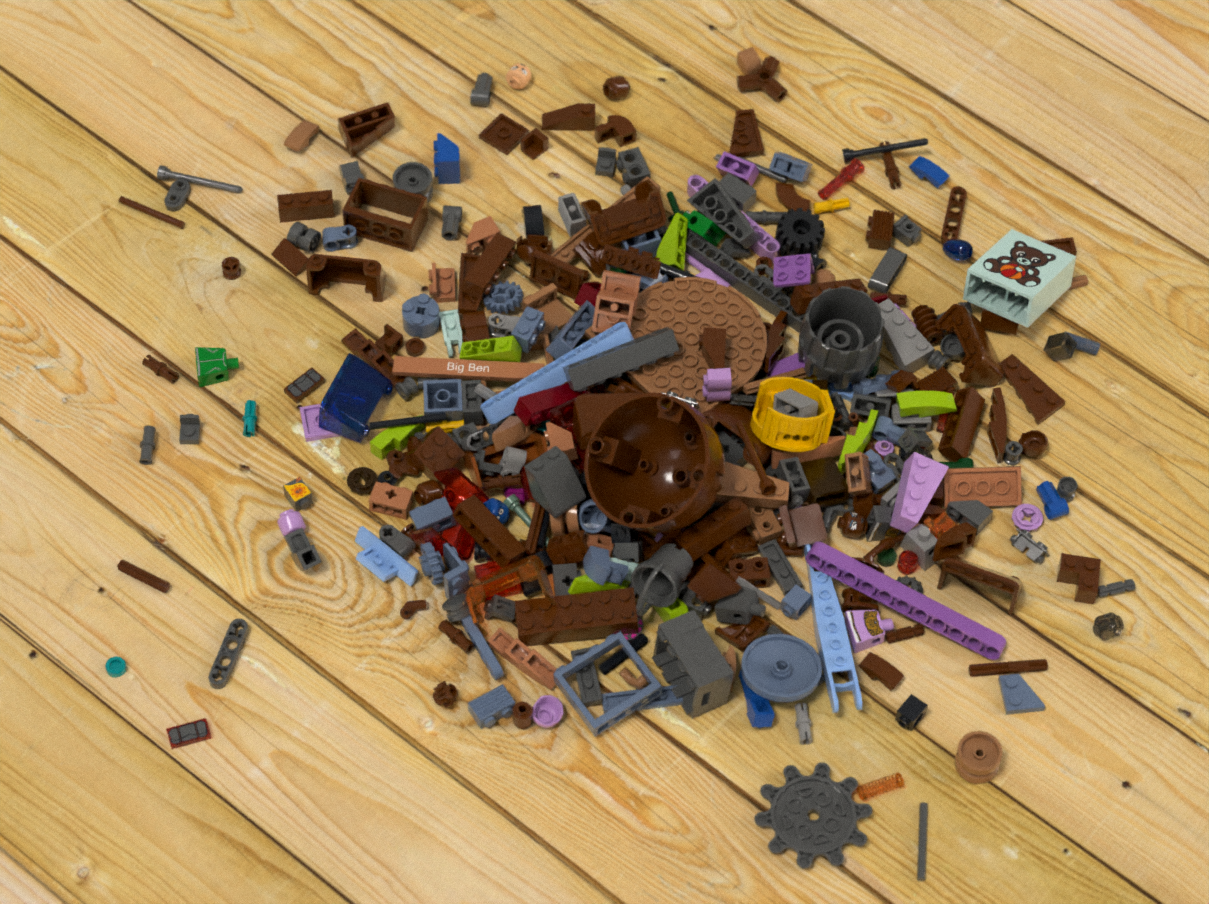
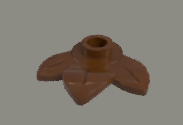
(400, 464)

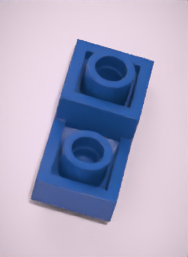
(934, 173)

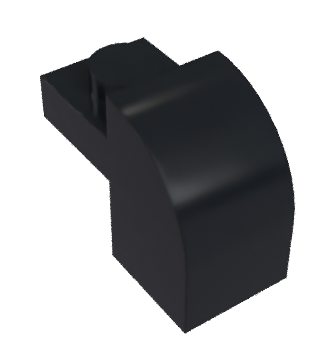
(533, 220)

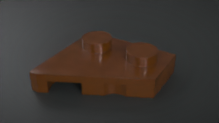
(742, 635)

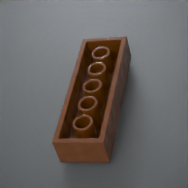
(576, 616)

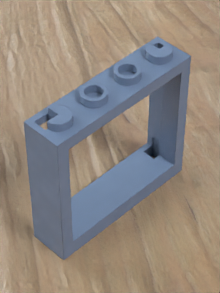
(620, 711)

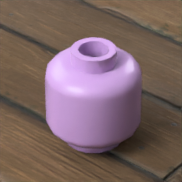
(290, 521)

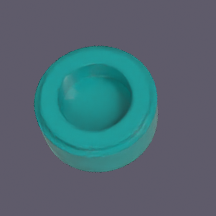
(115, 667)

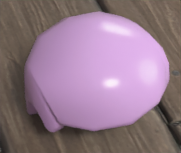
(547, 711)

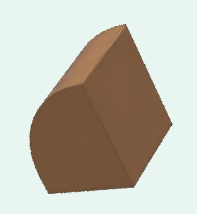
(748, 61)

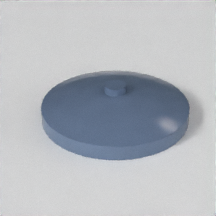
(781, 667)

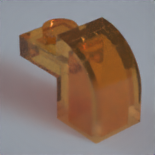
(940, 524)

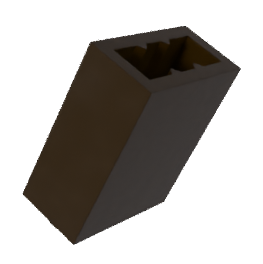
(825, 482)

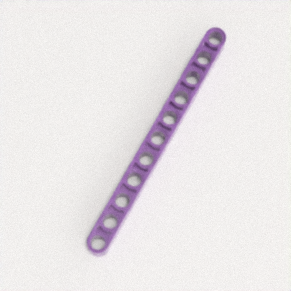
(906, 600)

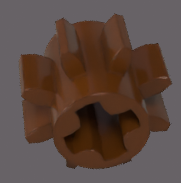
(445, 694)

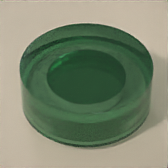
(887, 558)

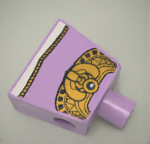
(866, 628)

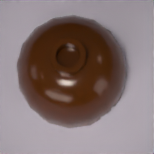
(526, 246)

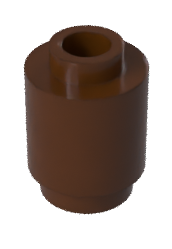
(522, 715)

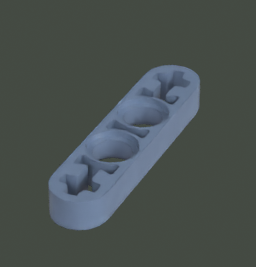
(482, 648)

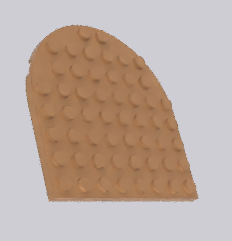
(687, 308)

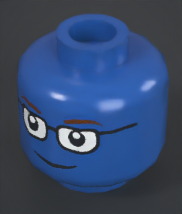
(498, 508)

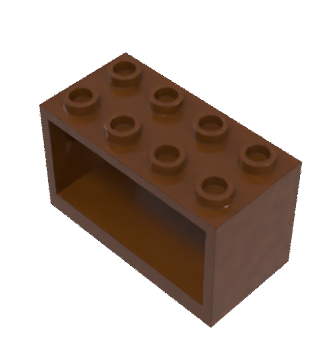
(382, 228)

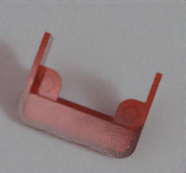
(457, 489)

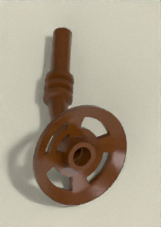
(884, 544)

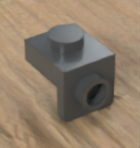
(488, 468)

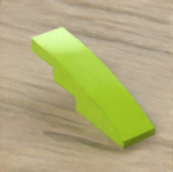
(860, 440)

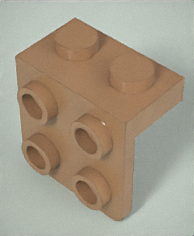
(547, 302)

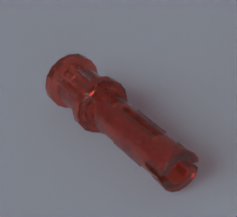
(846, 175)

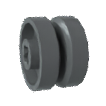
(414, 178)

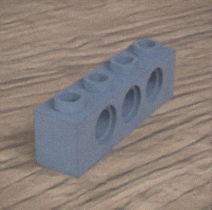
(572, 331)

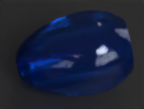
(958, 249)

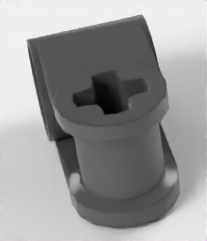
(396, 540)

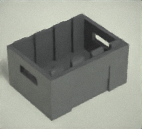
(692, 664)

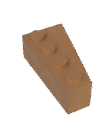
(745, 485)

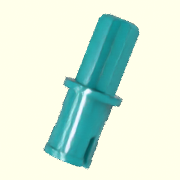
(249, 418)

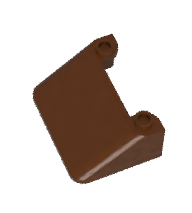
(983, 575)

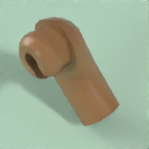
(631, 680)

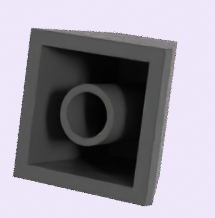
(554, 482)

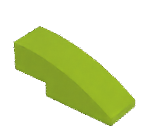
(925, 403)
(393, 438)

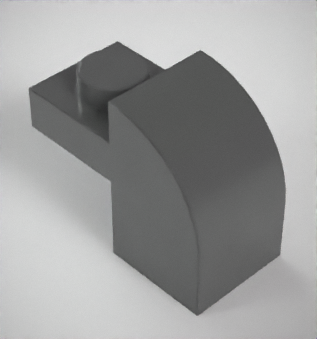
(350, 173)
(302, 552)

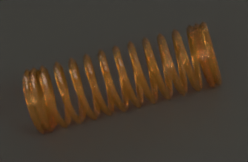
(864, 795)

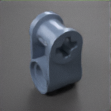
(337, 238)

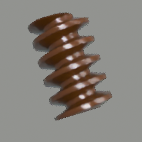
(925, 323)

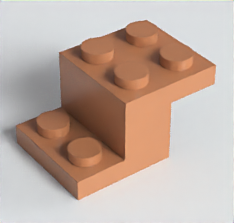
(616, 300)

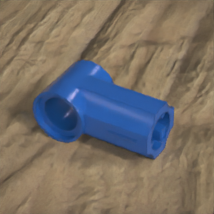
(1053, 504)

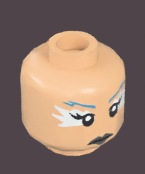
(518, 76)

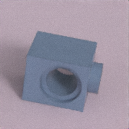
(795, 602)

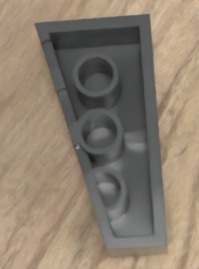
(719, 207)

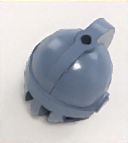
(593, 519)

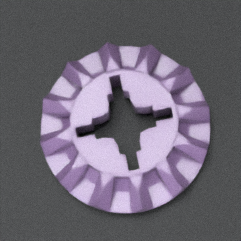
(1029, 511)

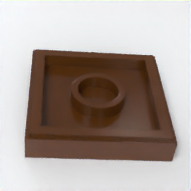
(503, 134)

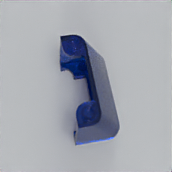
(353, 399)

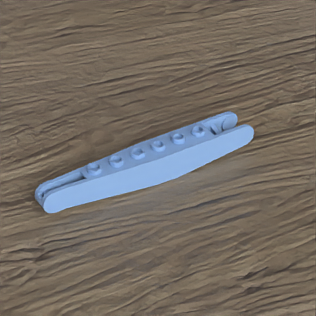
(831, 636)

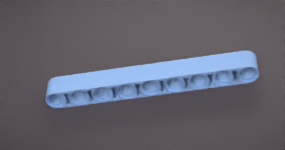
(552, 374)

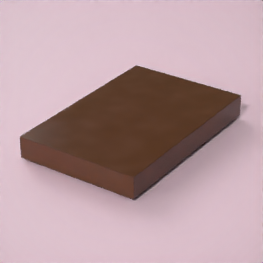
(550, 270)

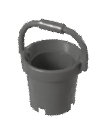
(661, 577)

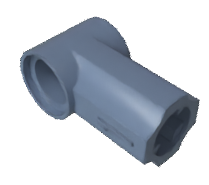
(886, 430)

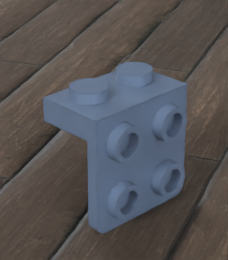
(457, 579)

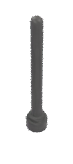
(164, 173)

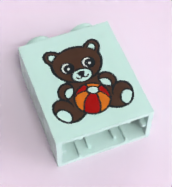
(1019, 278)

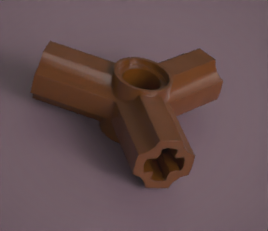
(764, 80)

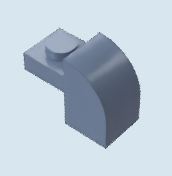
(601, 569)

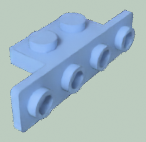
(382, 559)

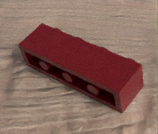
(537, 406)

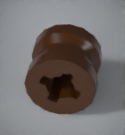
(231, 268)

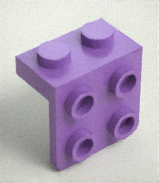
(792, 270)

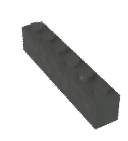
(621, 359)

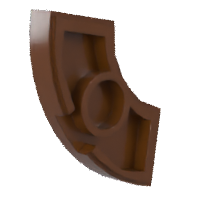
(789, 198)

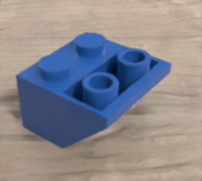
(446, 160)

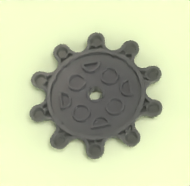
(819, 795)

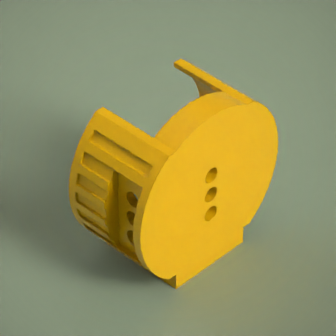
(786, 431)

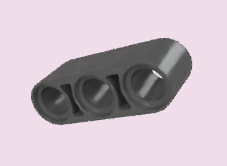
(887, 270)

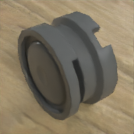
(456, 607)

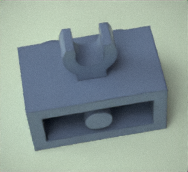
(881, 475)

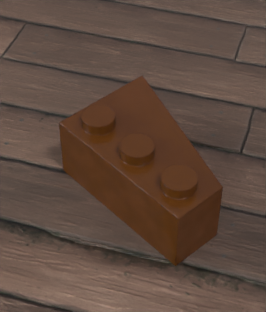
(365, 127)

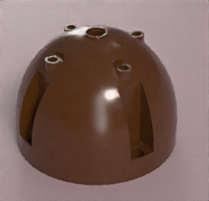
(642, 460)

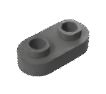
(179, 191)

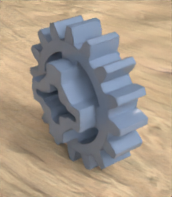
(503, 297)
(431, 563)

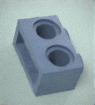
(790, 166)

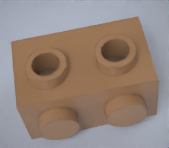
(764, 524)

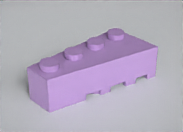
(916, 488)

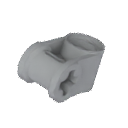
(503, 327)
(512, 461)

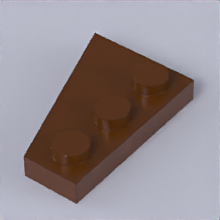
(746, 135)

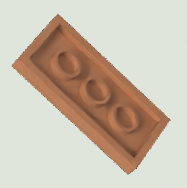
(986, 484)

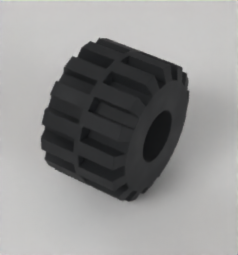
(799, 233)

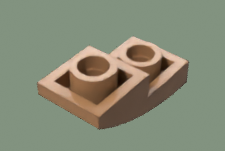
(300, 135)
(731, 660)

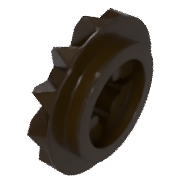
(367, 475)

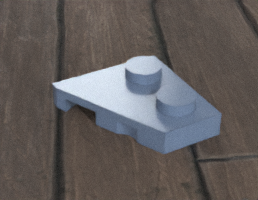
(1018, 695)

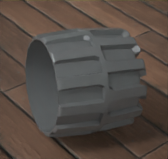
(841, 336)

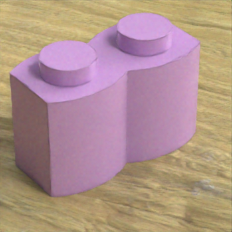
(717, 385)

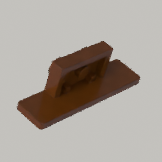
(632, 260)

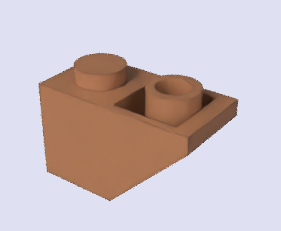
(481, 235)
(562, 439)

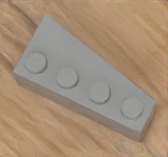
(903, 340)

